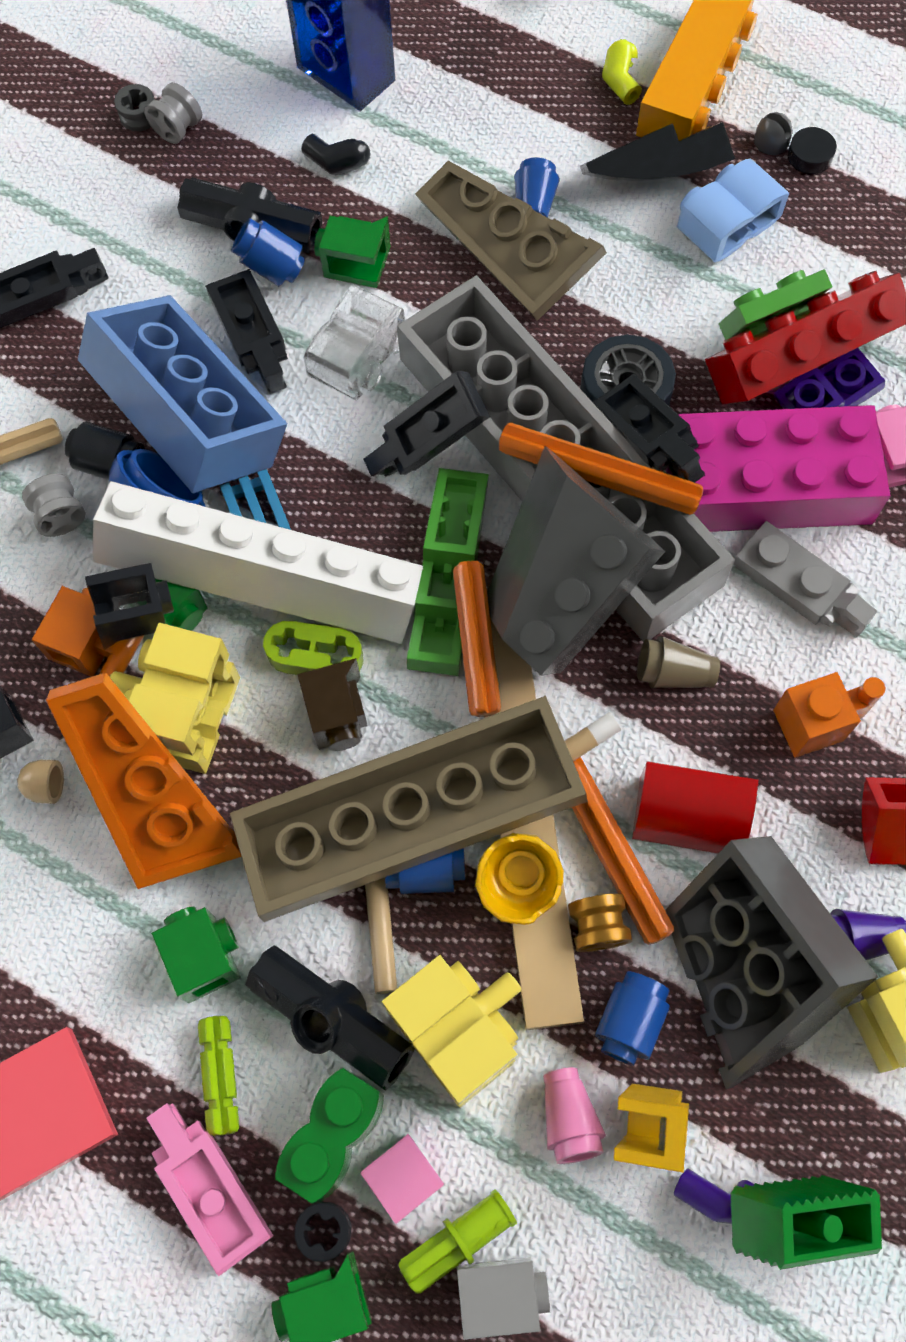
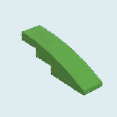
(450, 539)

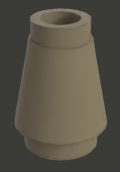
(676, 665)

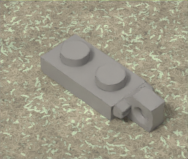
(803, 580)

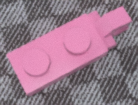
(206, 1190)

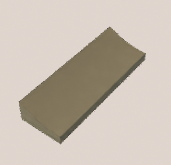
(406, 808)

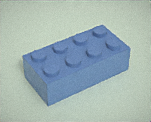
(181, 392)

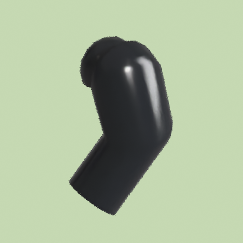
(336, 157)

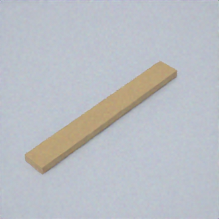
(544, 947)

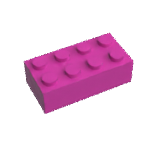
(789, 467)

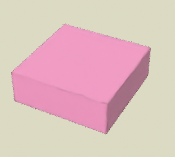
(402, 1178)

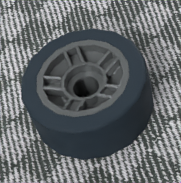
(620, 358)

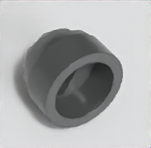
(773, 134)

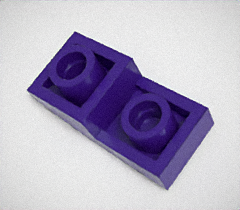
(840, 383)

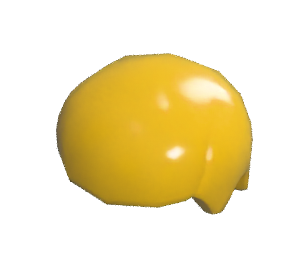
(519, 878)

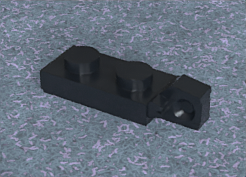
(47, 283)
(250, 327)
(428, 426)
(652, 428)

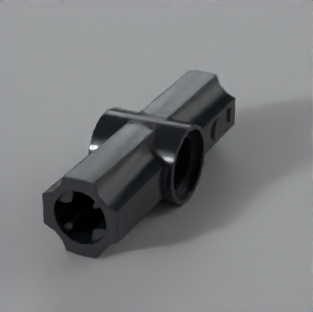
(230, 209)
(330, 1017)

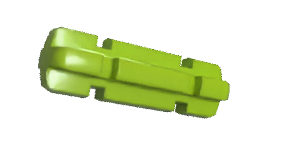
(218, 1075)

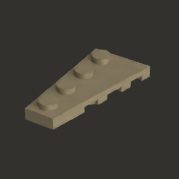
(517, 245)

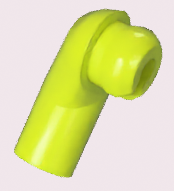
(616, 71)

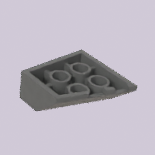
(564, 567)
(762, 955)

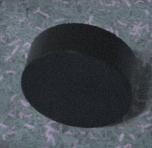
(812, 150)

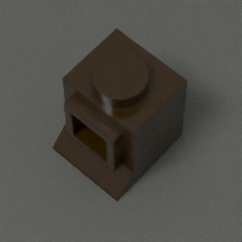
(334, 705)

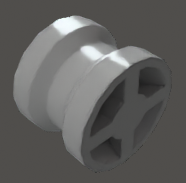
(173, 113)
(53, 505)

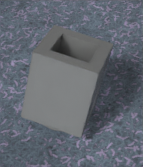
(501, 1298)

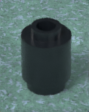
(95, 447)

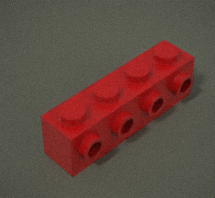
(809, 339)

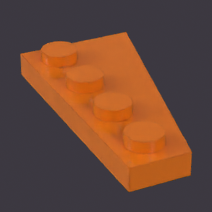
(139, 787)

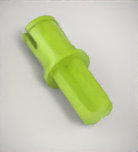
(456, 1242)

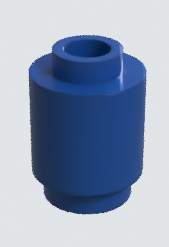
(268, 252)
(430, 877)
(633, 1018)

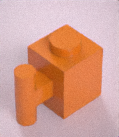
(72, 640)
(824, 712)

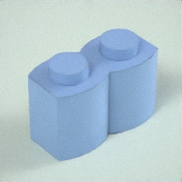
(731, 209)

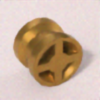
(600, 922)

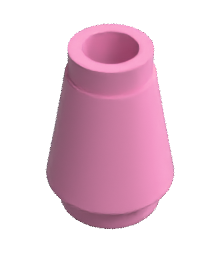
(571, 1118)

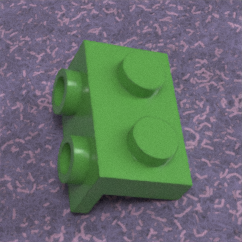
(756, 308)

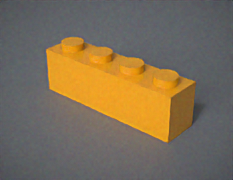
(696, 66)

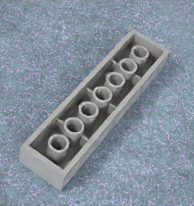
(526, 387)

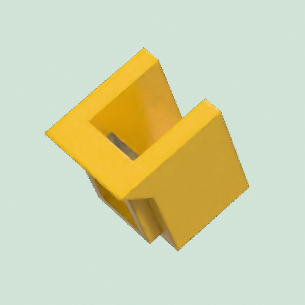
(654, 1128)

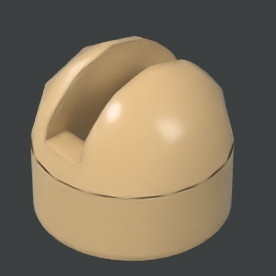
(41, 781)

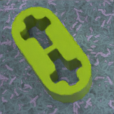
(312, 638)

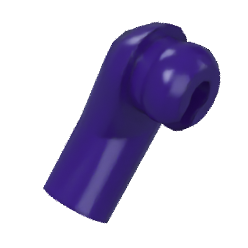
(706, 1196)

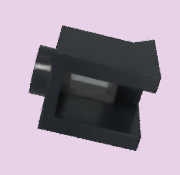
(128, 603)

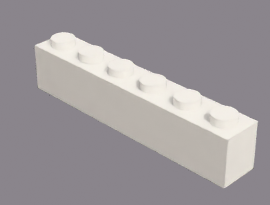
(256, 562)

